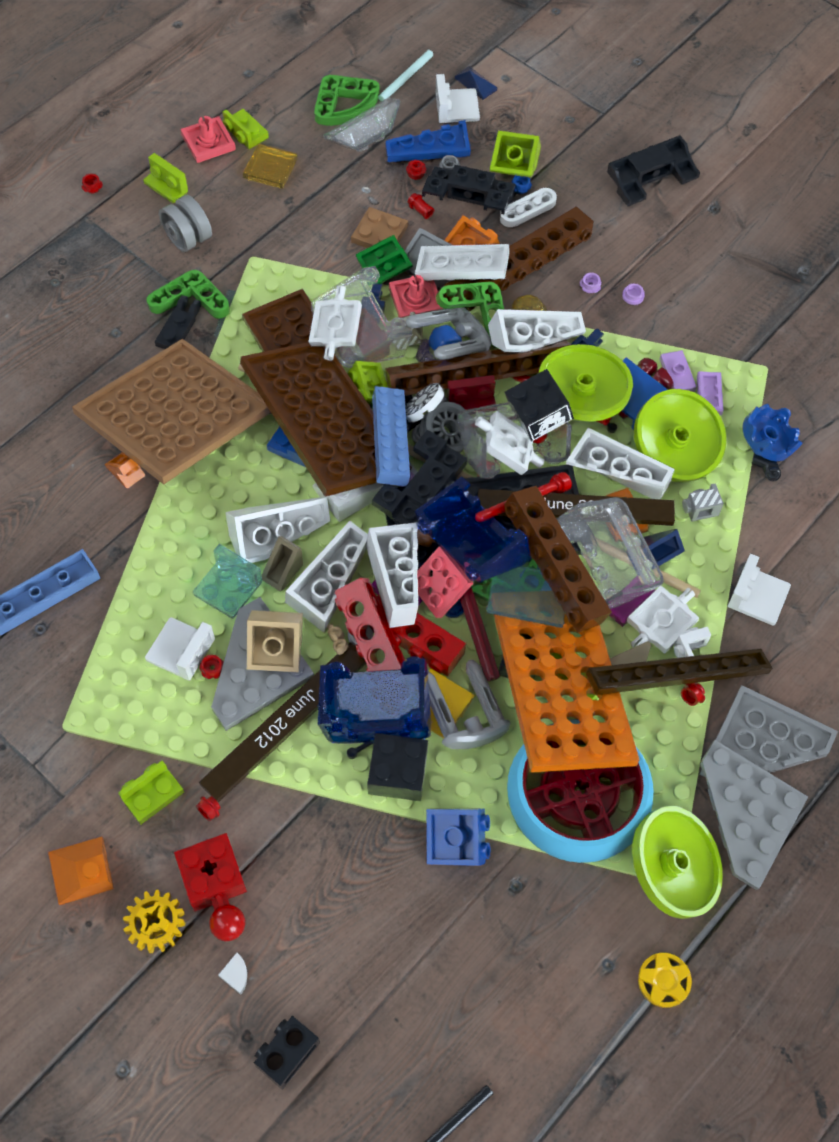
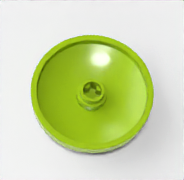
(591, 380)
(681, 433)
(677, 862)

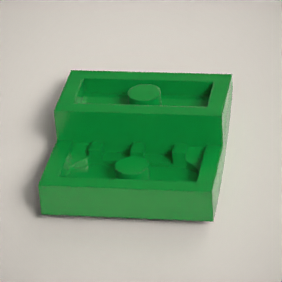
(387, 257)

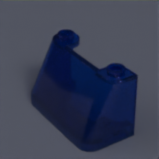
(478, 547)
(374, 702)

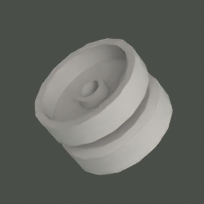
(185, 223)

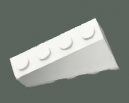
(621, 464)

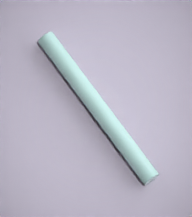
(406, 75)

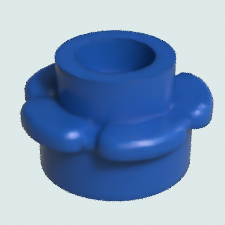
(522, 184)

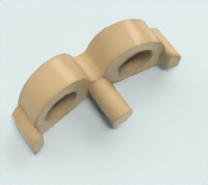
(337, 636)

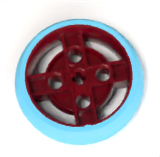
(599, 837)

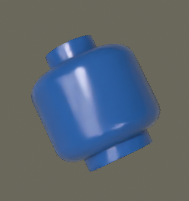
(443, 336)

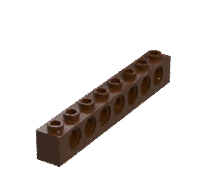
(537, 250)
(495, 362)

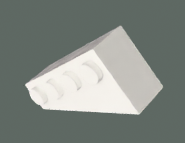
(331, 569)

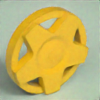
(665, 980)

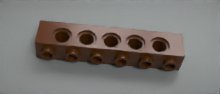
(557, 559)

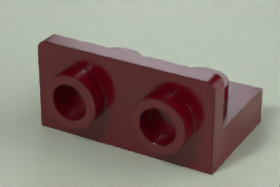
(472, 392)

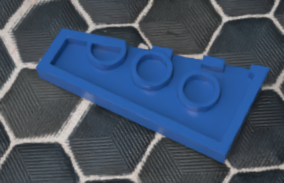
(430, 145)

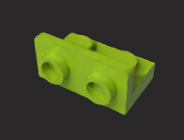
(244, 128)
(165, 179)
(367, 376)
(150, 792)

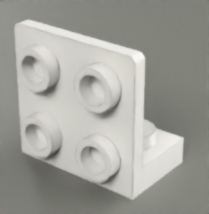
(455, 104)
(759, 593)
(181, 647)

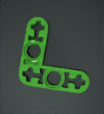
(193, 288)
(479, 299)

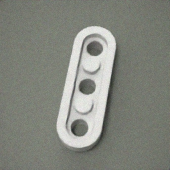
(536, 203)

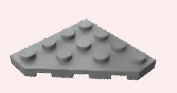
(246, 691)
(773, 733)
(751, 809)

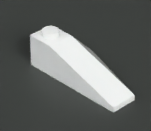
(533, 329)
(351, 501)
(258, 527)

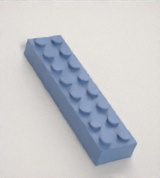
(390, 436)
(46, 590)

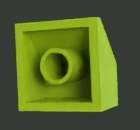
(515, 154)

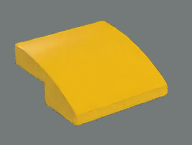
(456, 699)

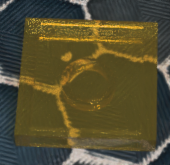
(270, 166)

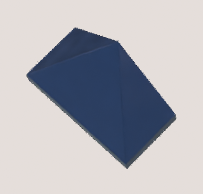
(472, 79)
(665, 545)

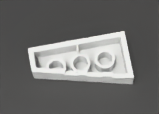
(395, 568)

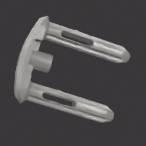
(465, 325)
(475, 734)

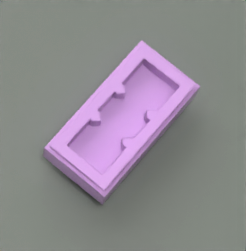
(678, 369)
(710, 387)

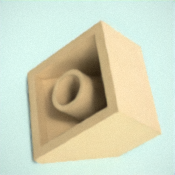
(274, 641)

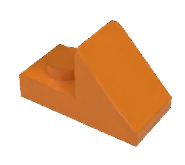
(125, 470)

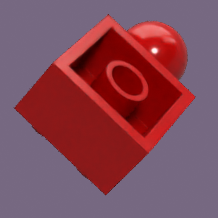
(204, 891)

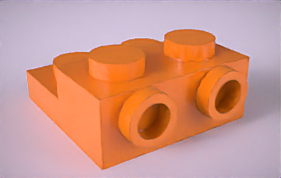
(471, 233)

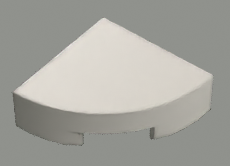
(235, 974)

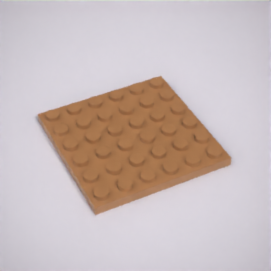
(172, 410)

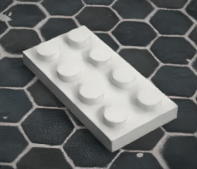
(463, 262)

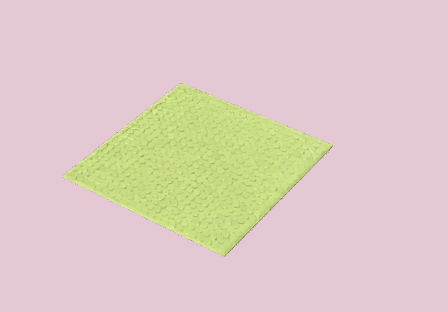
(163, 714)

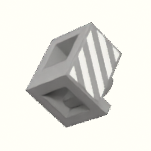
(703, 503)

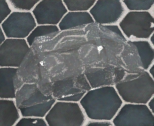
(366, 127)

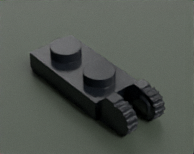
(178, 323)

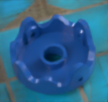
(772, 423)

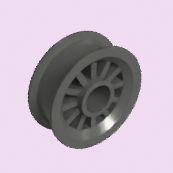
(444, 416)

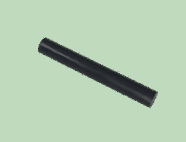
(461, 1115)

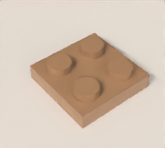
(378, 226)

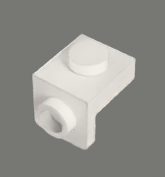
(691, 640)

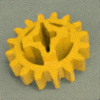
(148, 931)

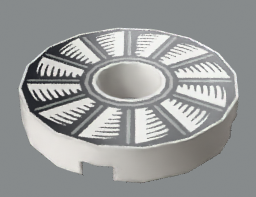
(424, 400)

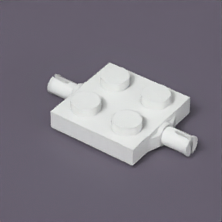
(335, 323)
(508, 443)
(663, 618)

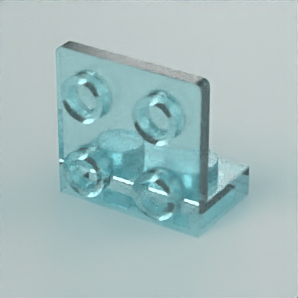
(228, 582)

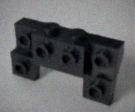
(650, 165)
(470, 186)
(436, 474)

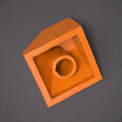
(80, 870)

